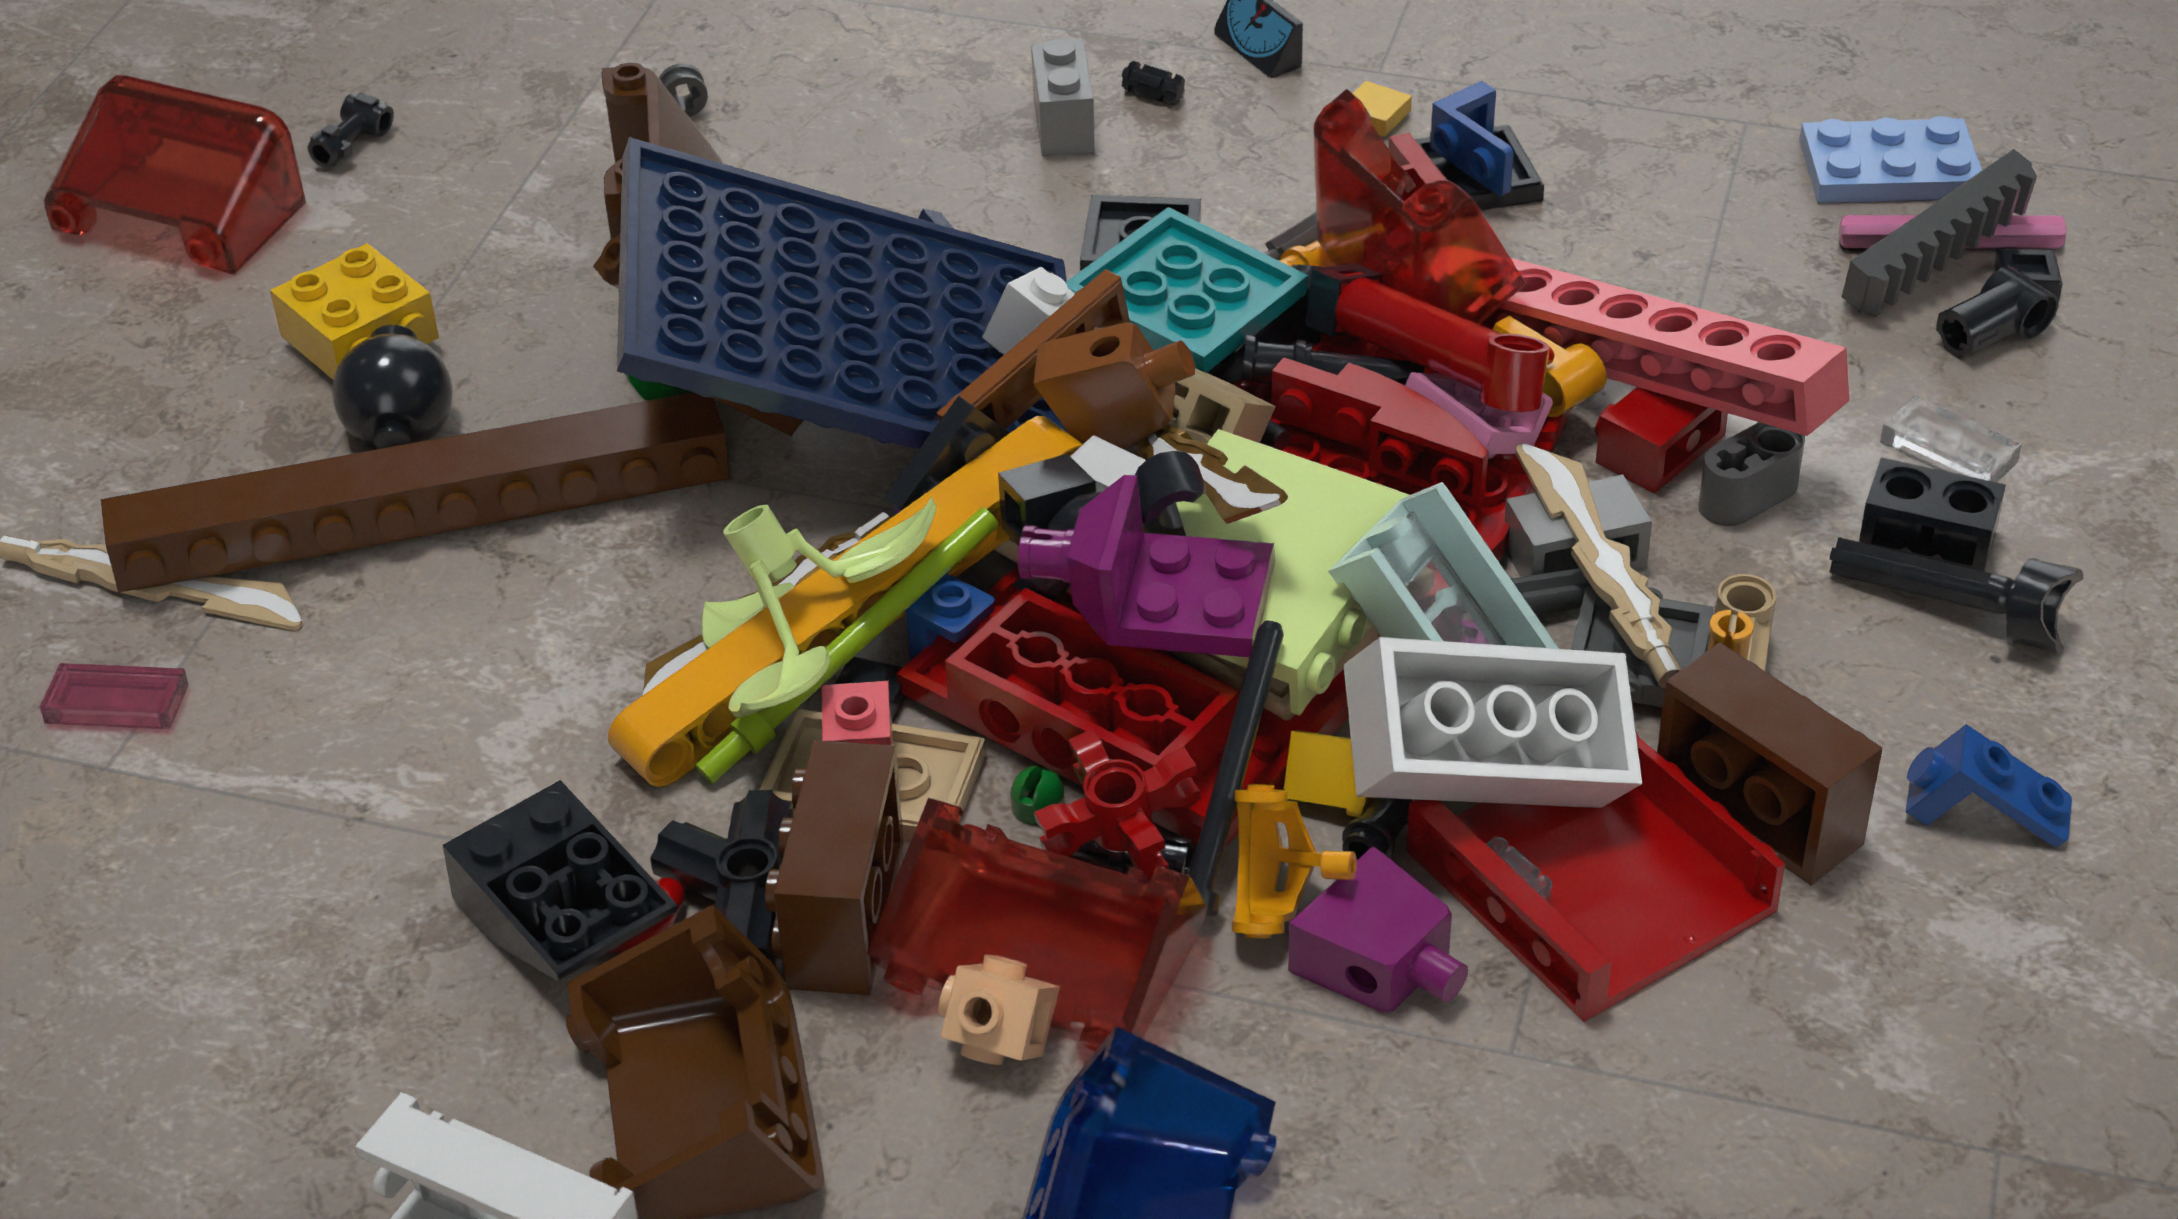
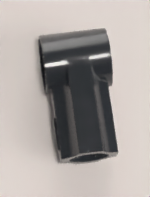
(2005, 306)

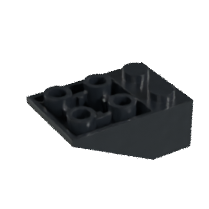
(552, 883)

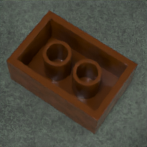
(1771, 760)
(836, 866)

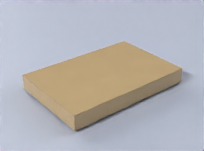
(927, 764)

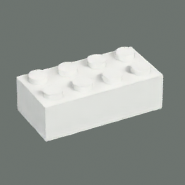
(1491, 723)

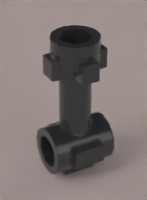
(359, 115)

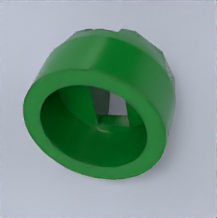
(1046, 789)

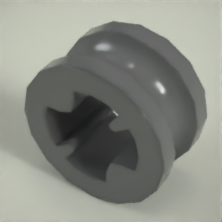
(690, 75)

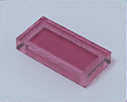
(114, 696)

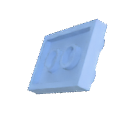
(1887, 159)

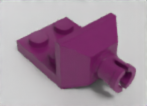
(1151, 585)

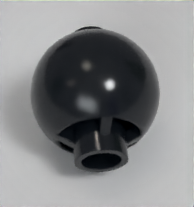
(392, 389)

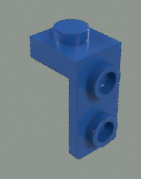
(1464, 136)
(1975, 764)

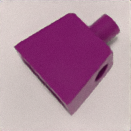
(1376, 938)

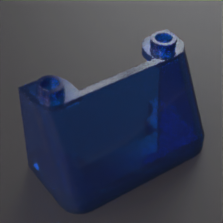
(1149, 1139)

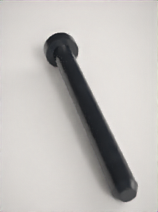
(1235, 762)

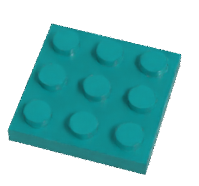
(1196, 286)

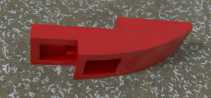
(1397, 426)

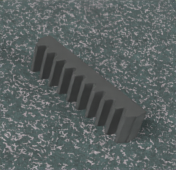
(1939, 234)

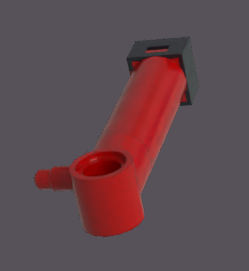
(1502, 367)

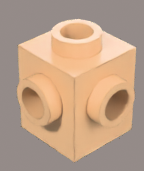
(997, 1011)

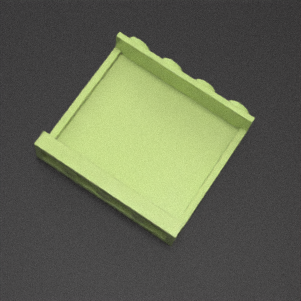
(1310, 534)

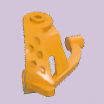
(1259, 906)

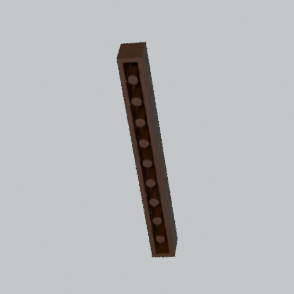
(412, 490)

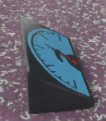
(1262, 35)

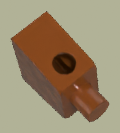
(1111, 383)

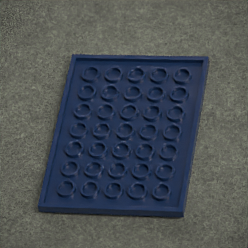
(804, 297)

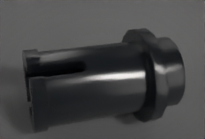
(1377, 827)

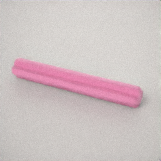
(2021, 233)

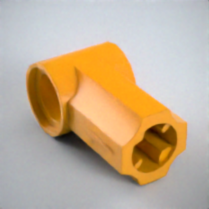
(1572, 375)

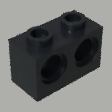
(1932, 513)

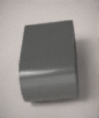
(1750, 474)

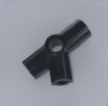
(731, 868)

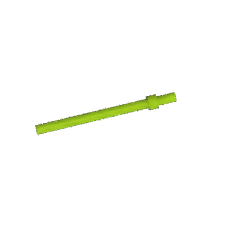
(757, 729)

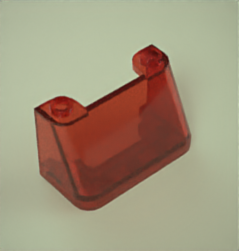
(181, 161)
(1427, 245)
(1076, 925)

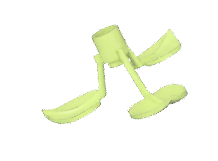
(768, 558)

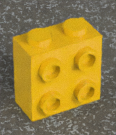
(345, 301)

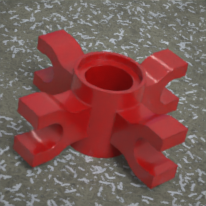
(1118, 803)

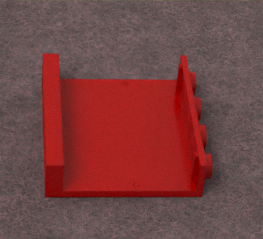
(1631, 881)

